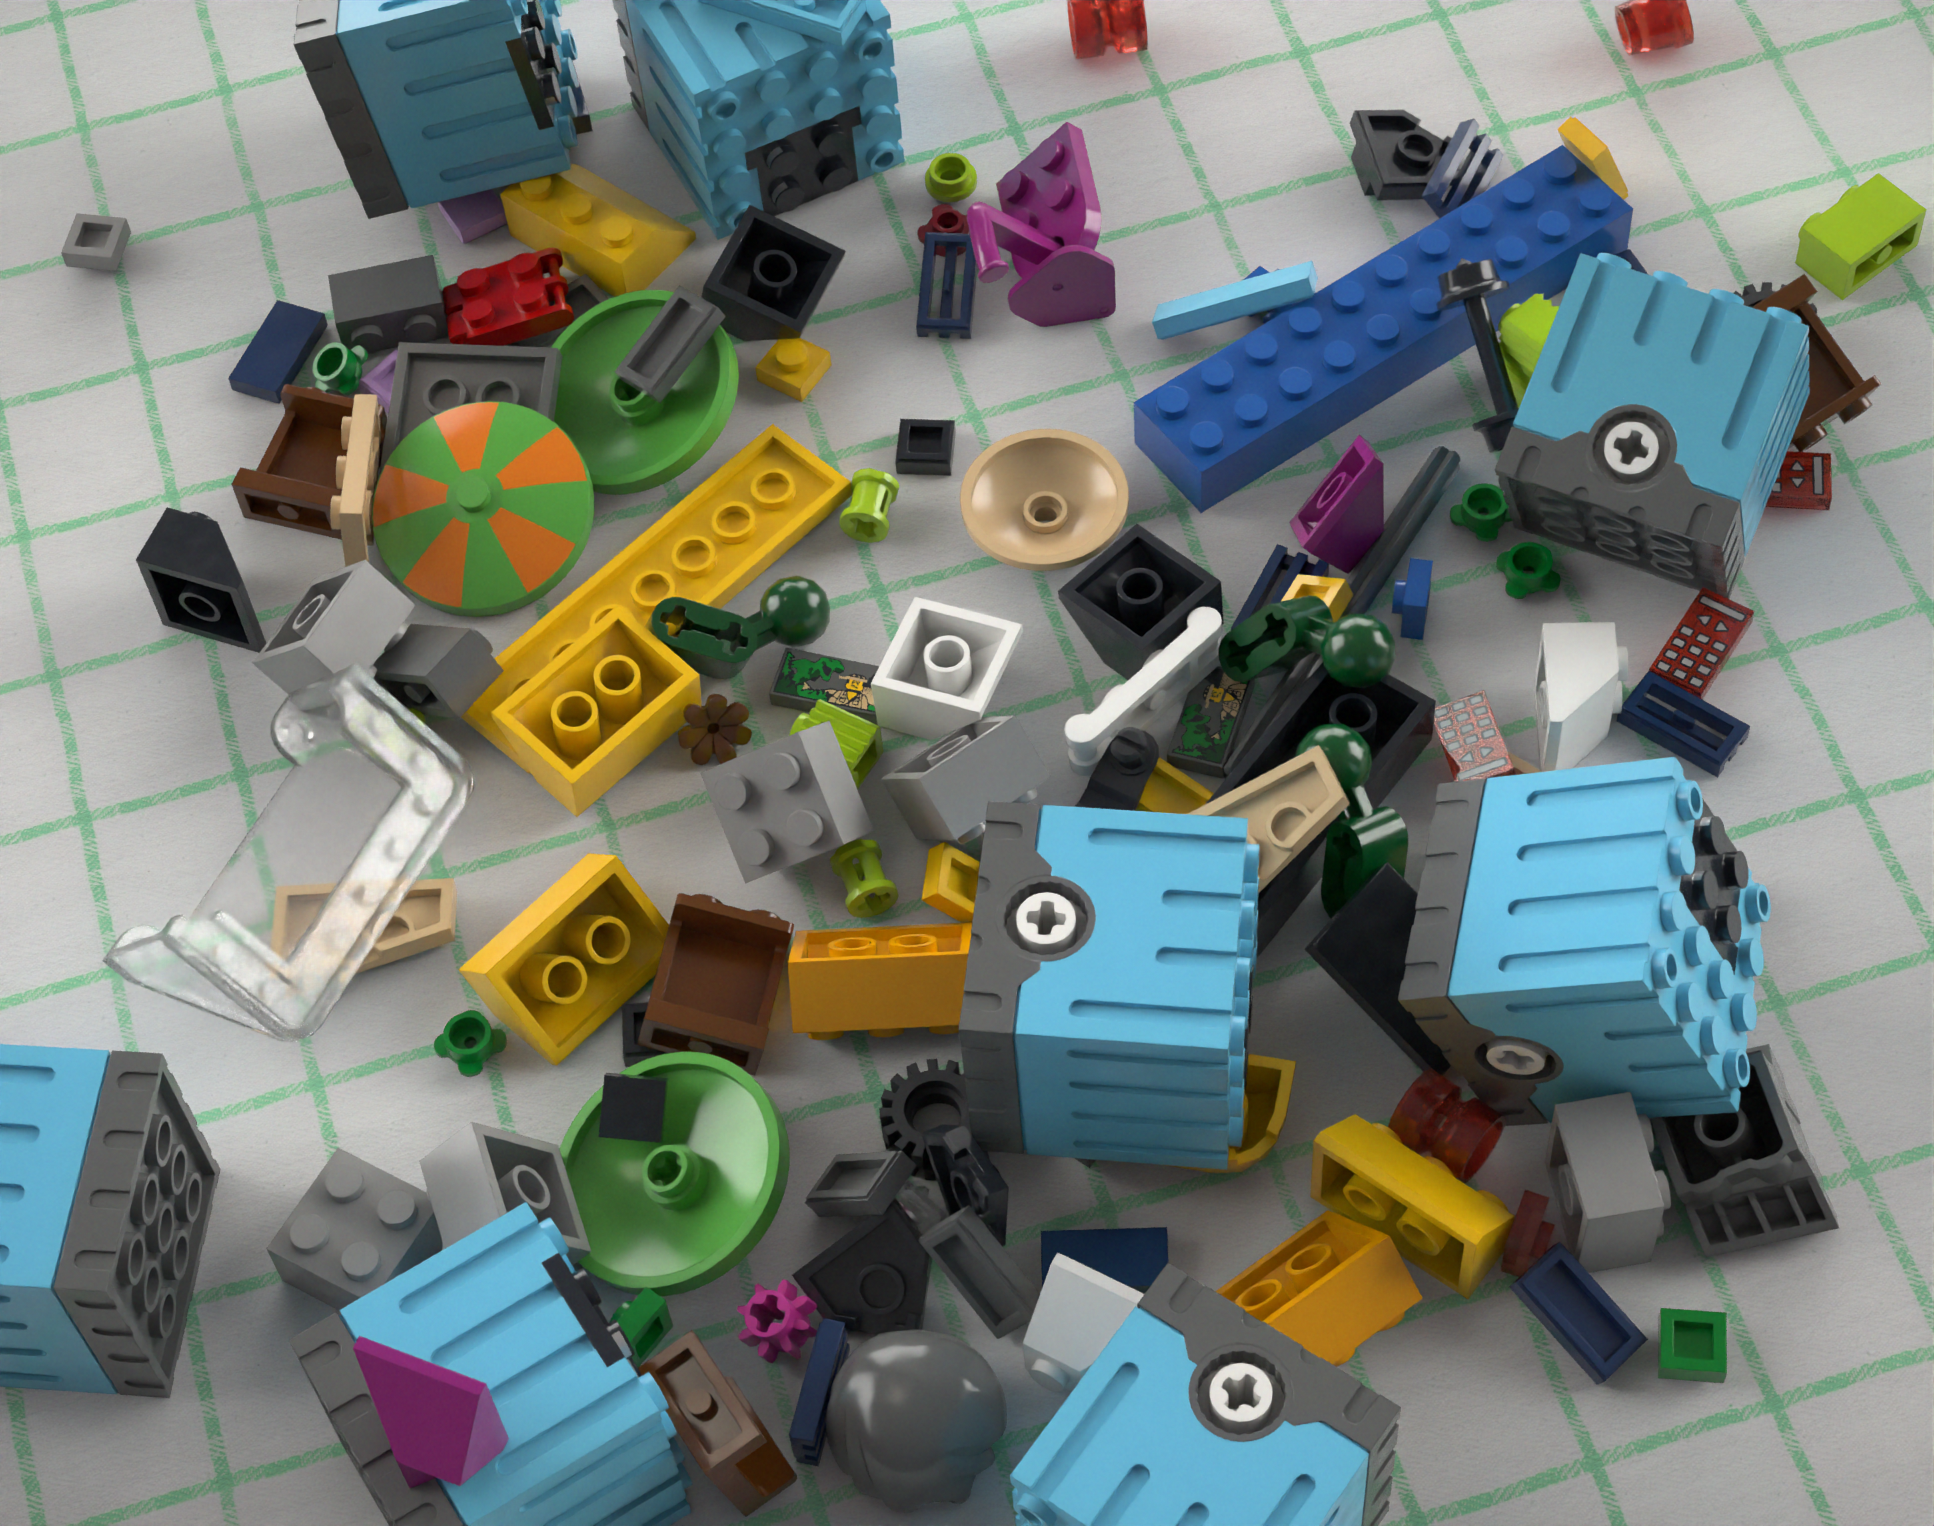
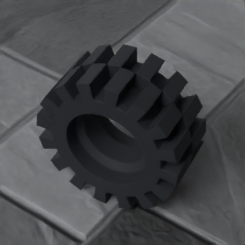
(913, 1094)

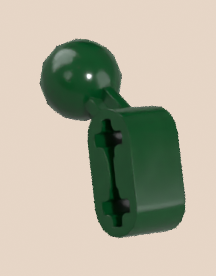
(791, 613)
(1354, 649)
(1364, 834)

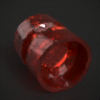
(1106, 23)
(1465, 1136)

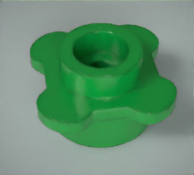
(339, 368)
(1481, 499)
(1528, 557)
(467, 1027)

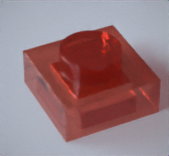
(1529, 1234)

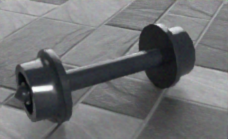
(1470, 287)

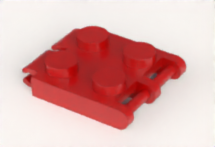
(508, 300)

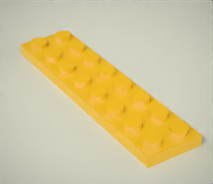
(696, 551)

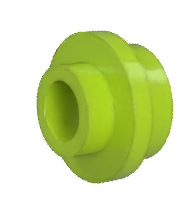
(950, 178)

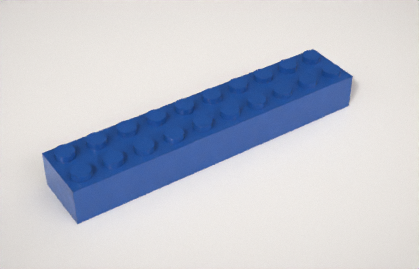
(1372, 330)

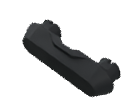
(1122, 772)

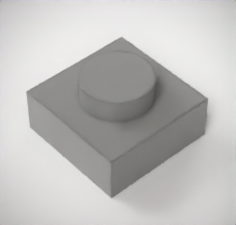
(96, 242)

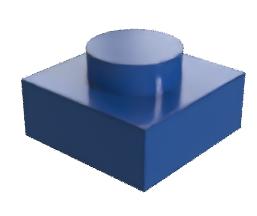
(1412, 598)

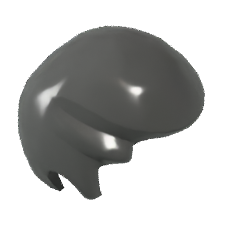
(915, 1418)

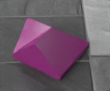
(1345, 509)
(431, 1415)

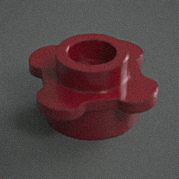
(945, 220)

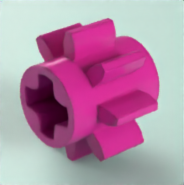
(777, 1305)

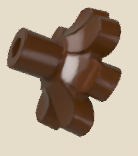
(714, 729)

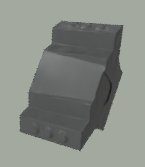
(1747, 1171)

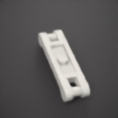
(1149, 693)

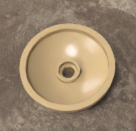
(1039, 479)

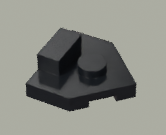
(1394, 154)
(968, 1177)
(872, 1275)

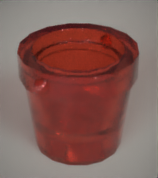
(1653, 25)

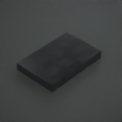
(1366, 957)

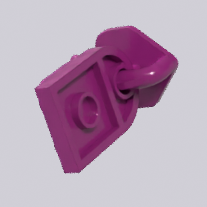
(1052, 231)

